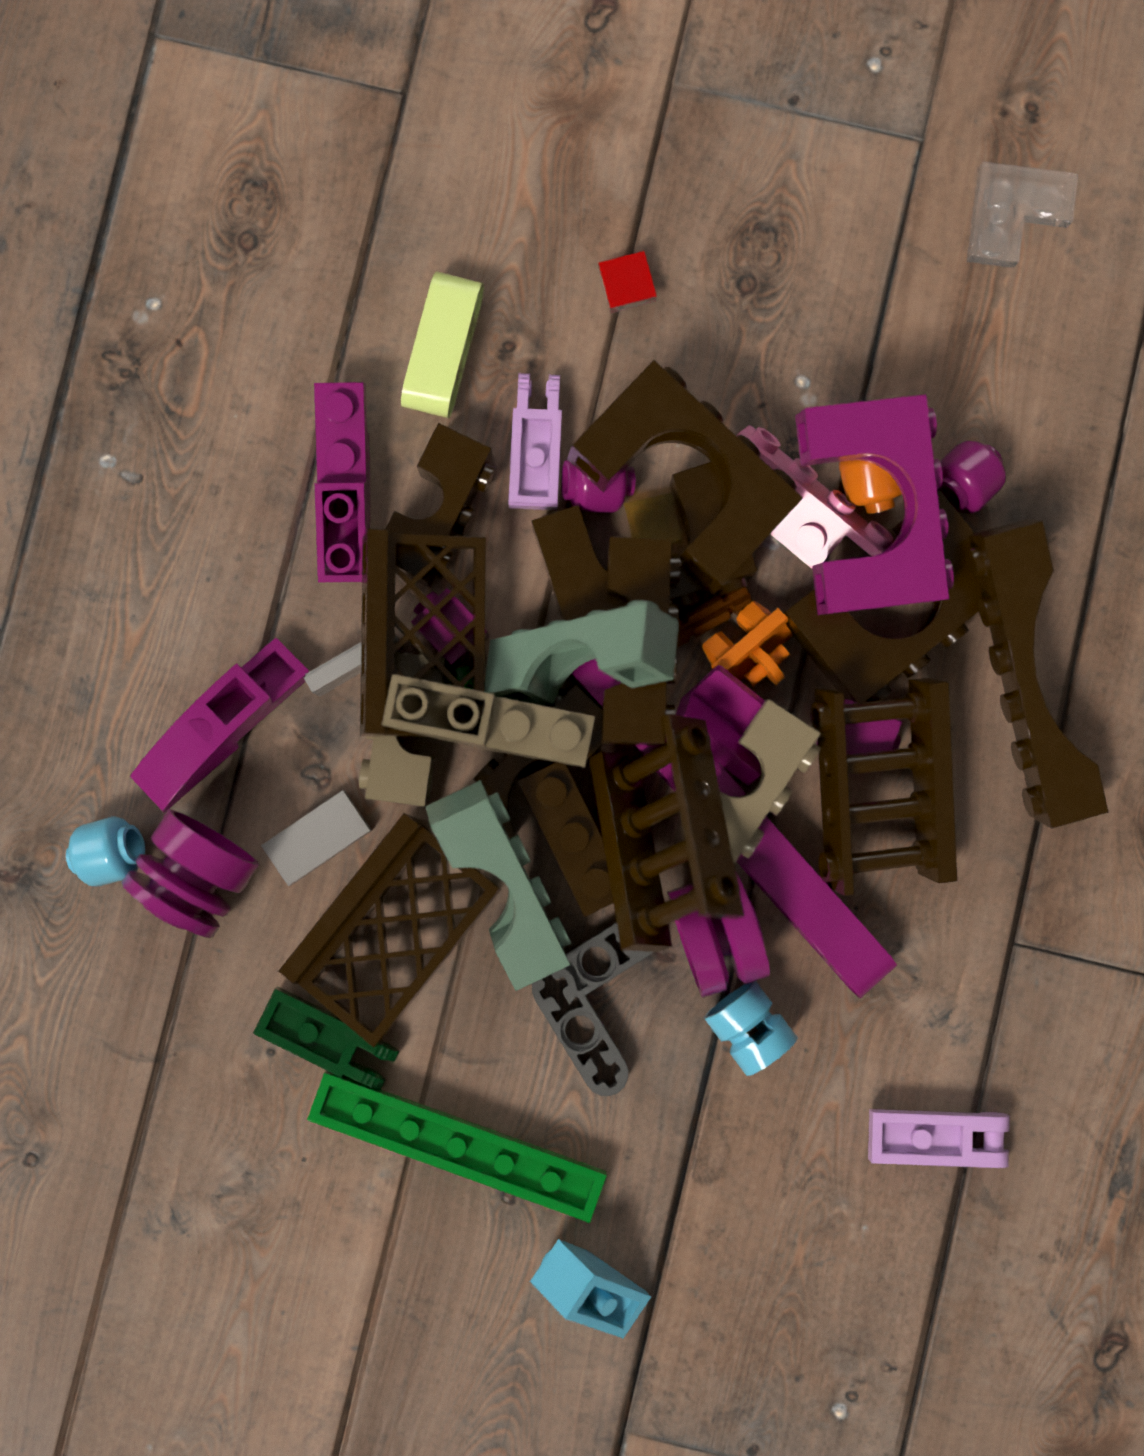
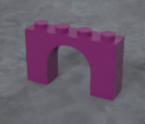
(897, 439)

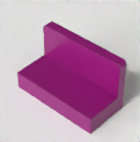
(728, 711)

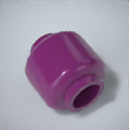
(971, 475)
(589, 497)

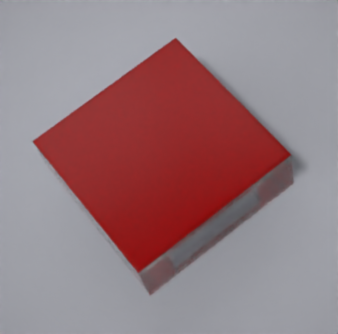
(627, 282)

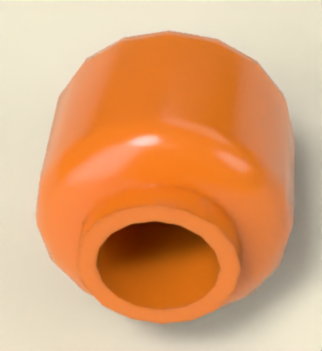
(868, 485)

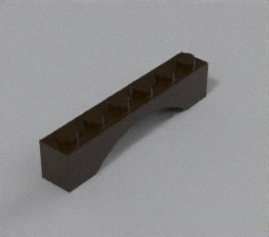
(1012, 575)

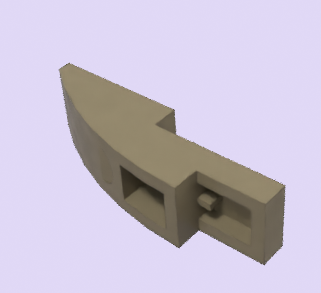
(487, 721)

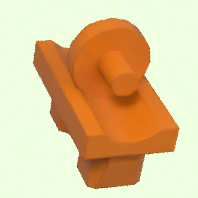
(758, 651)

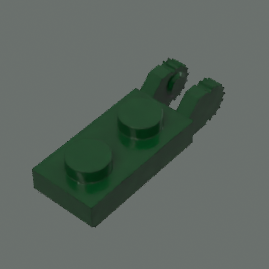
(319, 1037)

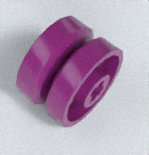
(711, 939)

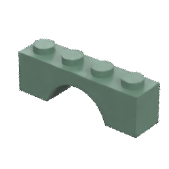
(628, 643)
(474, 836)

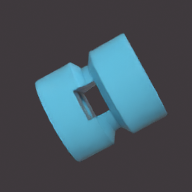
(741, 1012)

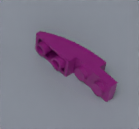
(342, 479)
(216, 722)

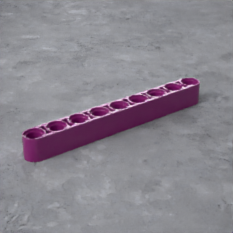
(786, 880)

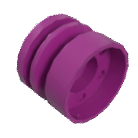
(186, 881)

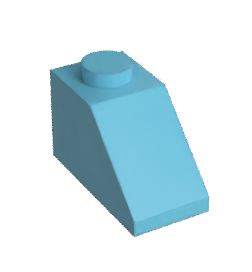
(589, 1290)

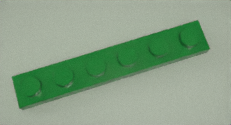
(457, 1146)

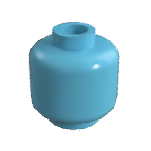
(104, 851)

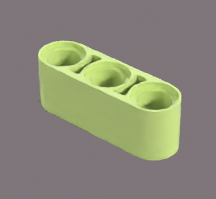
(442, 344)

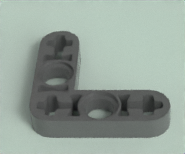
(579, 985)

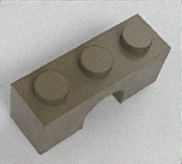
(781, 747)
(393, 771)

